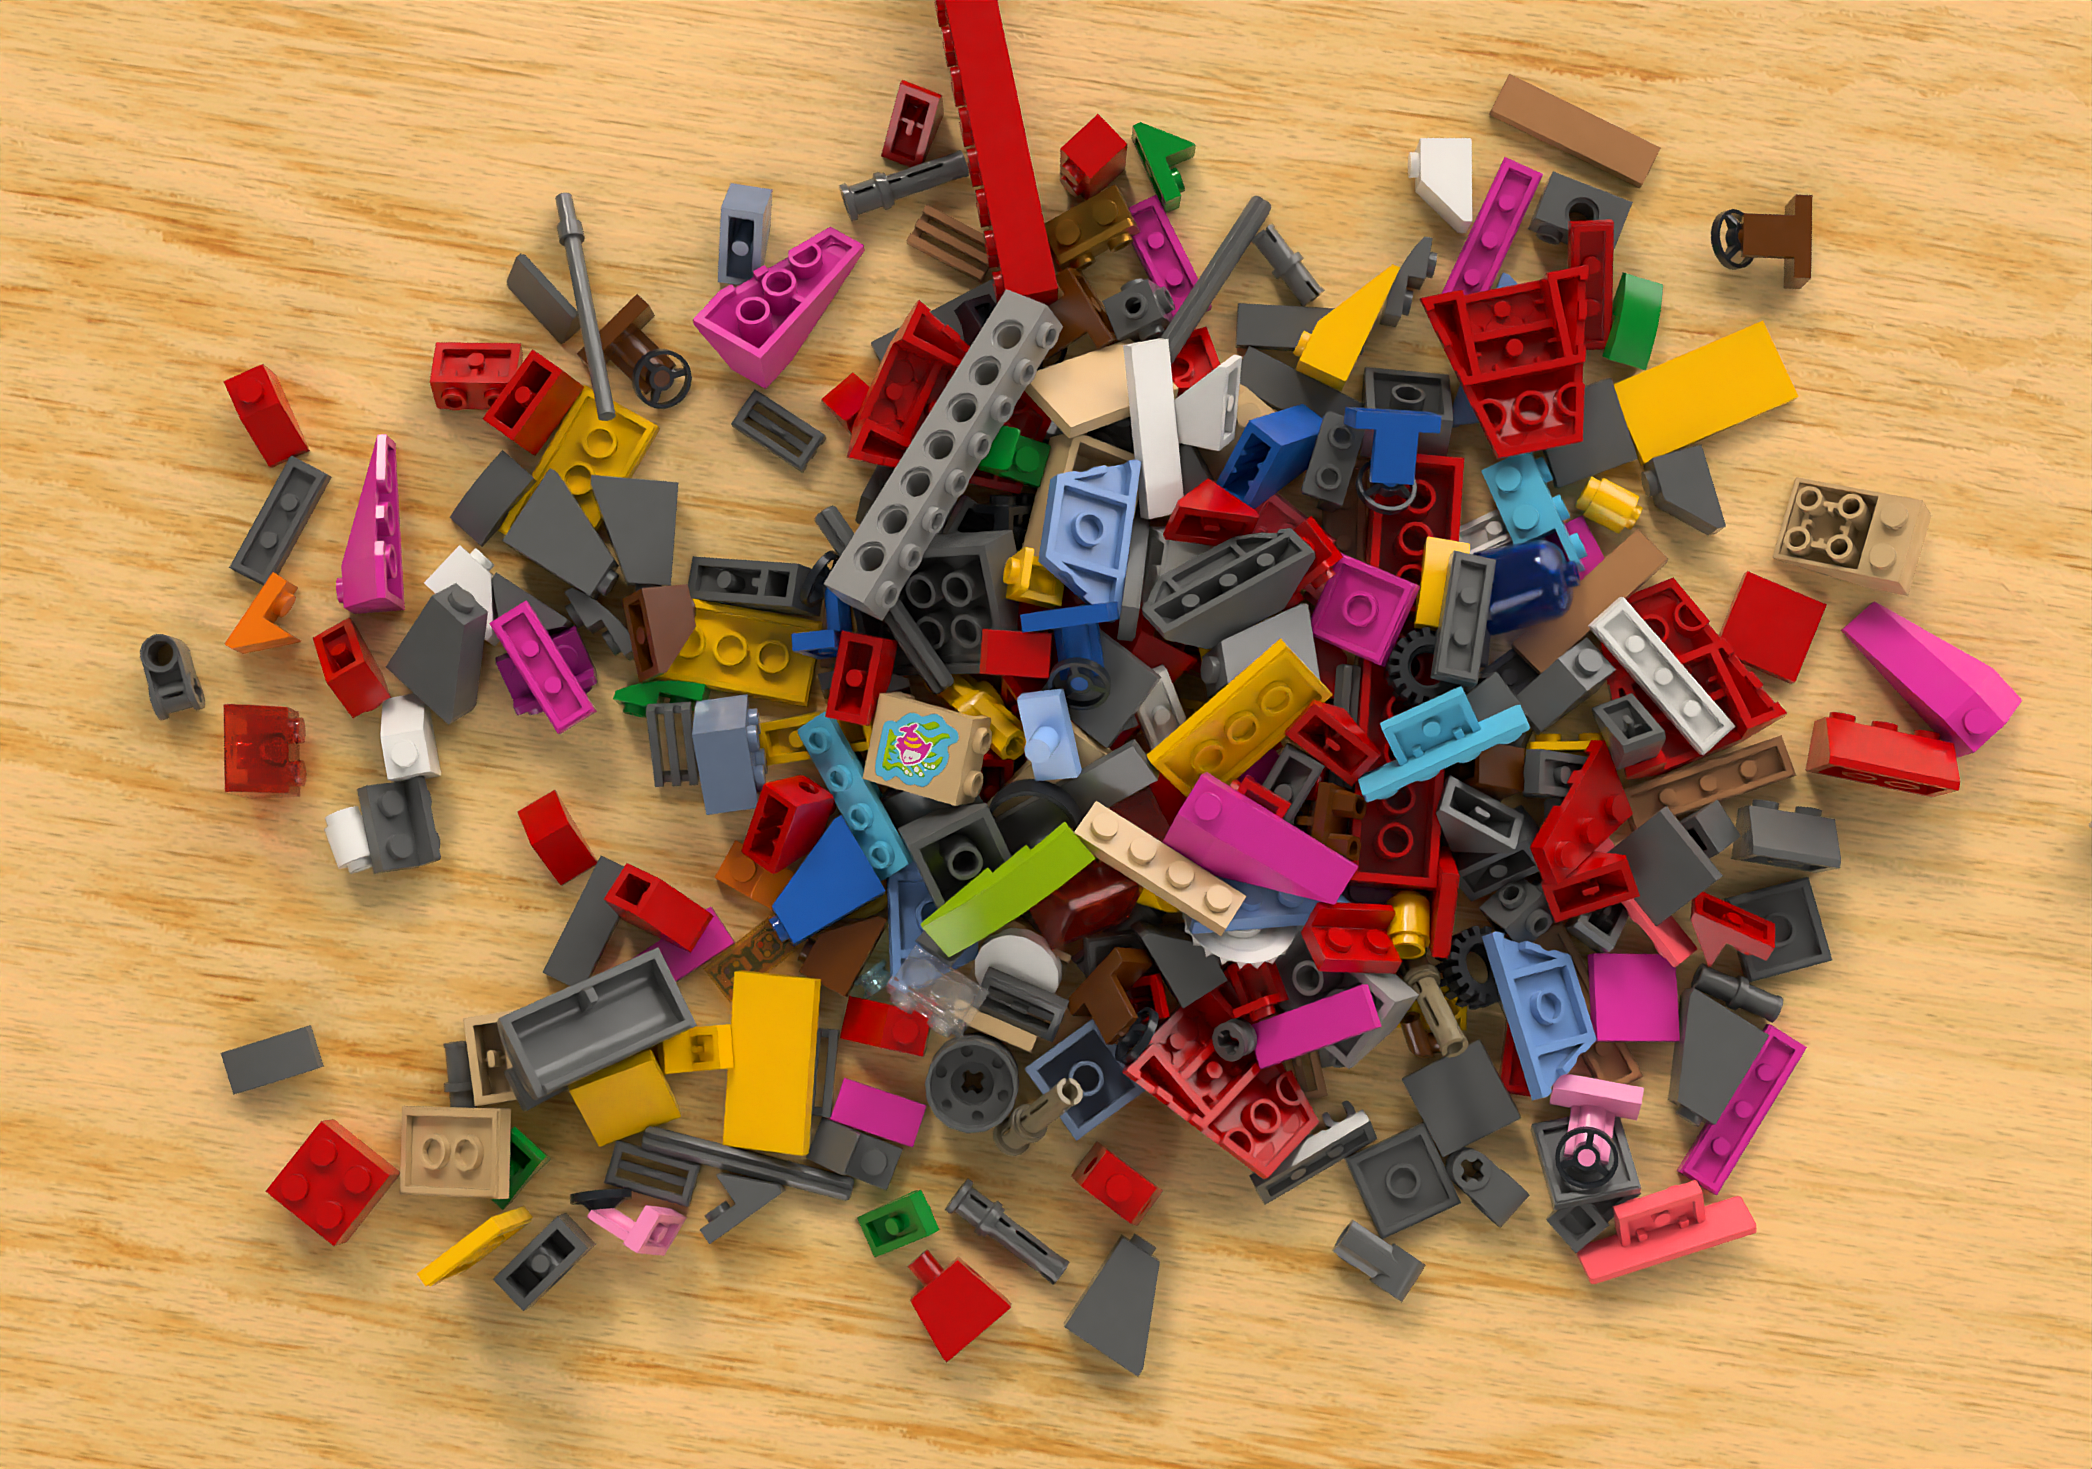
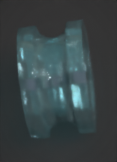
(874, 978)

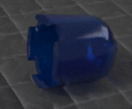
(1529, 585)

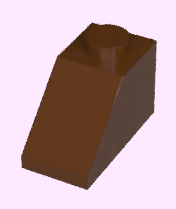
(658, 627)
(1494, 772)
(841, 954)

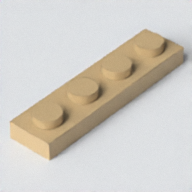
(1159, 868)

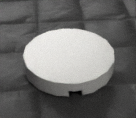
(1021, 956)

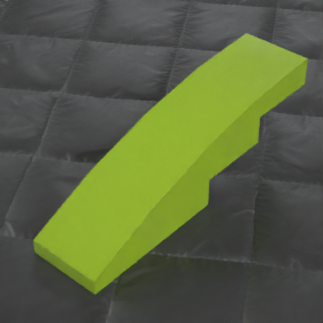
(1007, 892)

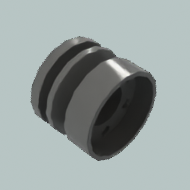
(972, 1108)

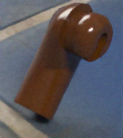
(1417, 1039)

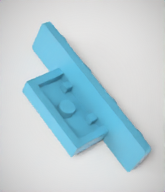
(1527, 504)
(1435, 738)
(854, 796)

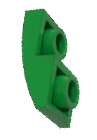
(1636, 321)
(637, 696)

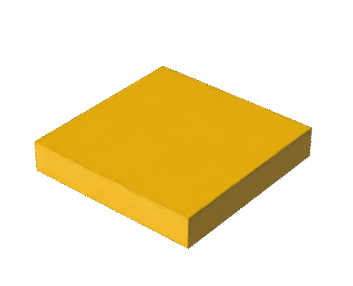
(625, 1098)

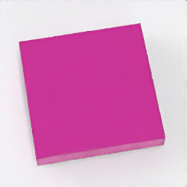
(1363, 609)
(1633, 998)

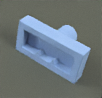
(1049, 735)

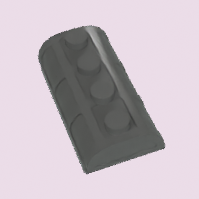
(594, 1024)

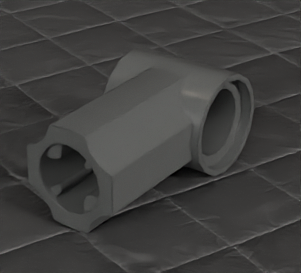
(1385, 1264)

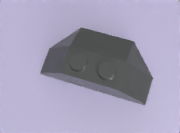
(1228, 588)

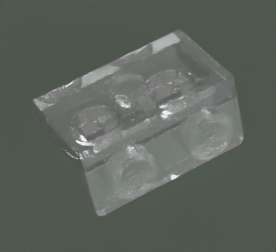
(936, 992)

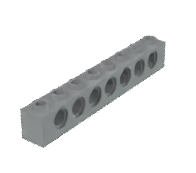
(944, 454)

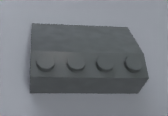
(955, 598)

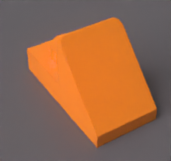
(257, 626)
(751, 878)

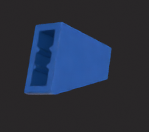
(1270, 454)
(826, 886)

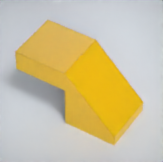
(696, 1050)

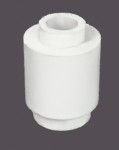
(348, 839)

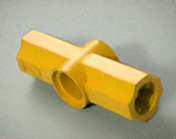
(979, 699)

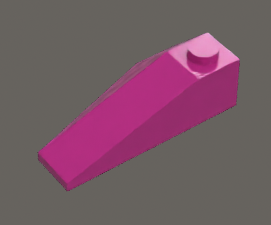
(771, 315)
(374, 552)
(1940, 682)
(1254, 846)

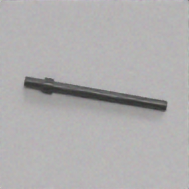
(571, 237)

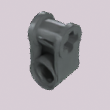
(171, 680)
(1490, 1188)

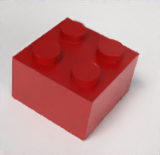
(333, 1182)

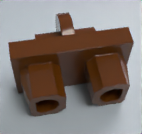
(1329, 818)

